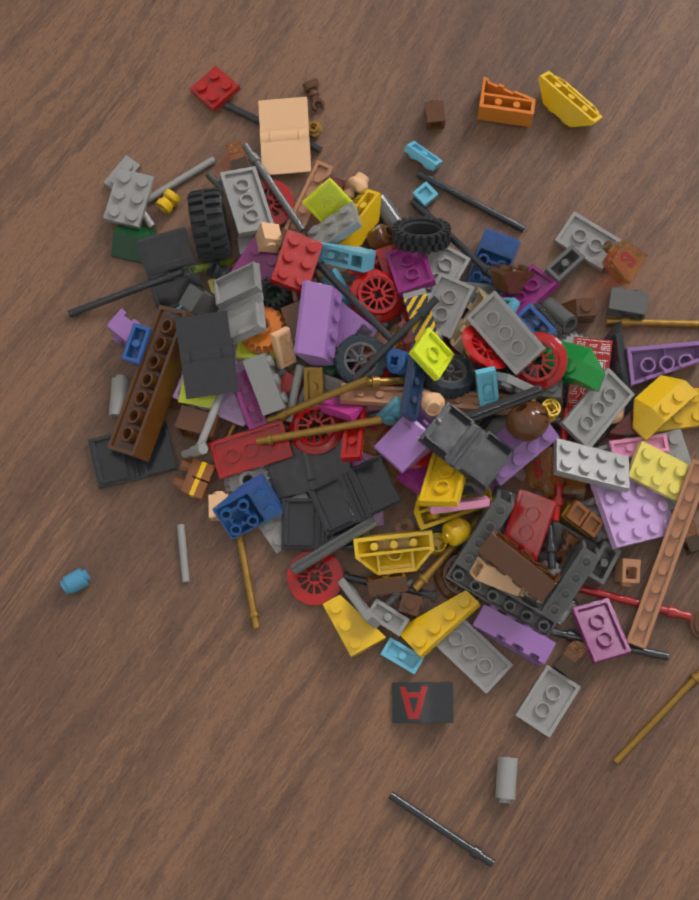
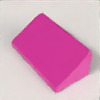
(342, 411)

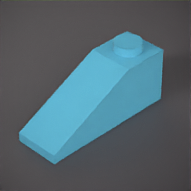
(348, 257)

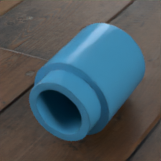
(75, 581)

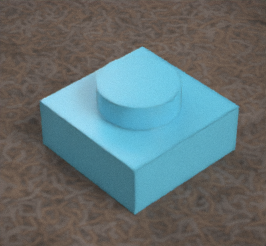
(425, 194)

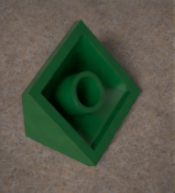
(124, 242)

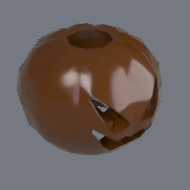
(527, 421)

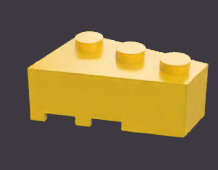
(351, 626)

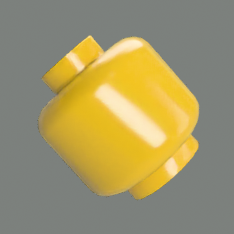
(456, 531)

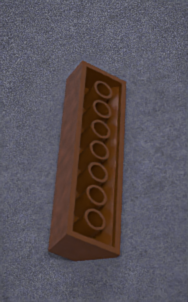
(150, 389)

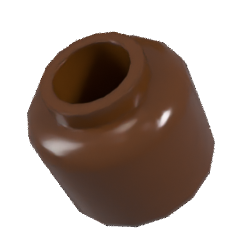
(379, 236)

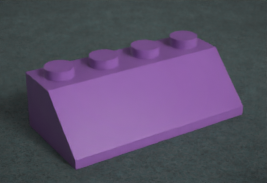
(317, 323)
(523, 452)

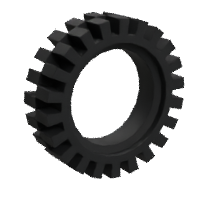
(436, 235)

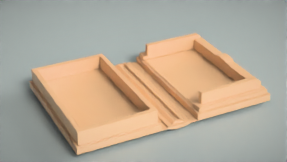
(285, 135)

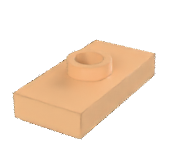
(283, 347)

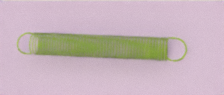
(222, 263)

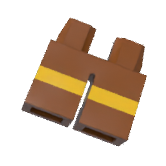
(197, 480)
(581, 518)

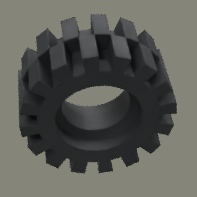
(277, 303)

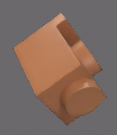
(627, 571)

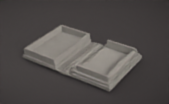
(243, 299)

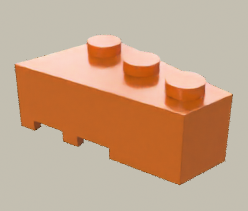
(505, 106)

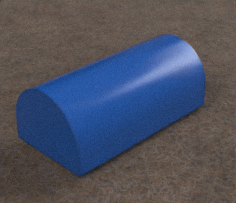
(136, 344)

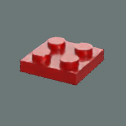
(215, 89)

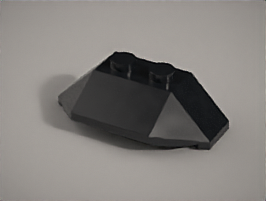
(618, 360)

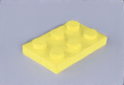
(658, 471)

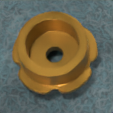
(317, 131)

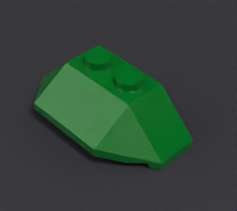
(582, 367)

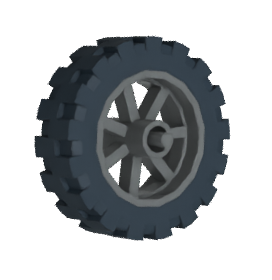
(348, 344)
(445, 385)

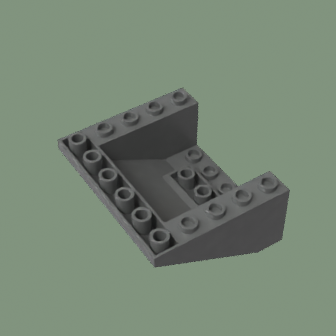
(537, 616)

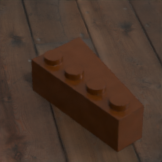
(518, 566)

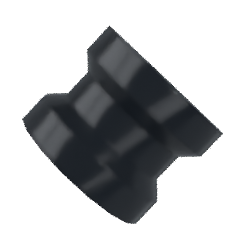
(216, 270)

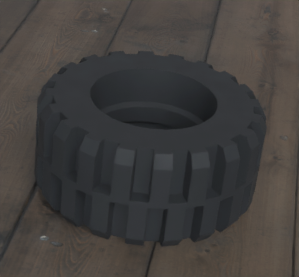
(209, 224)

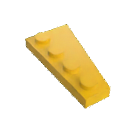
(433, 626)

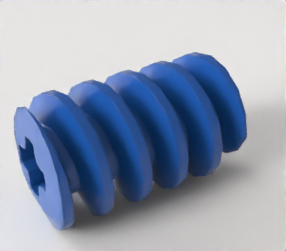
(397, 361)

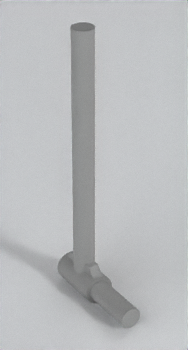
(174, 183)
(201, 447)

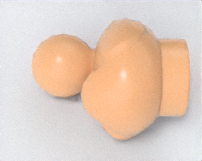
(356, 184)
(432, 402)

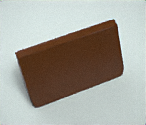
(386, 584)

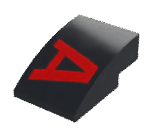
(422, 702)

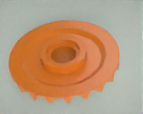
(262, 342)

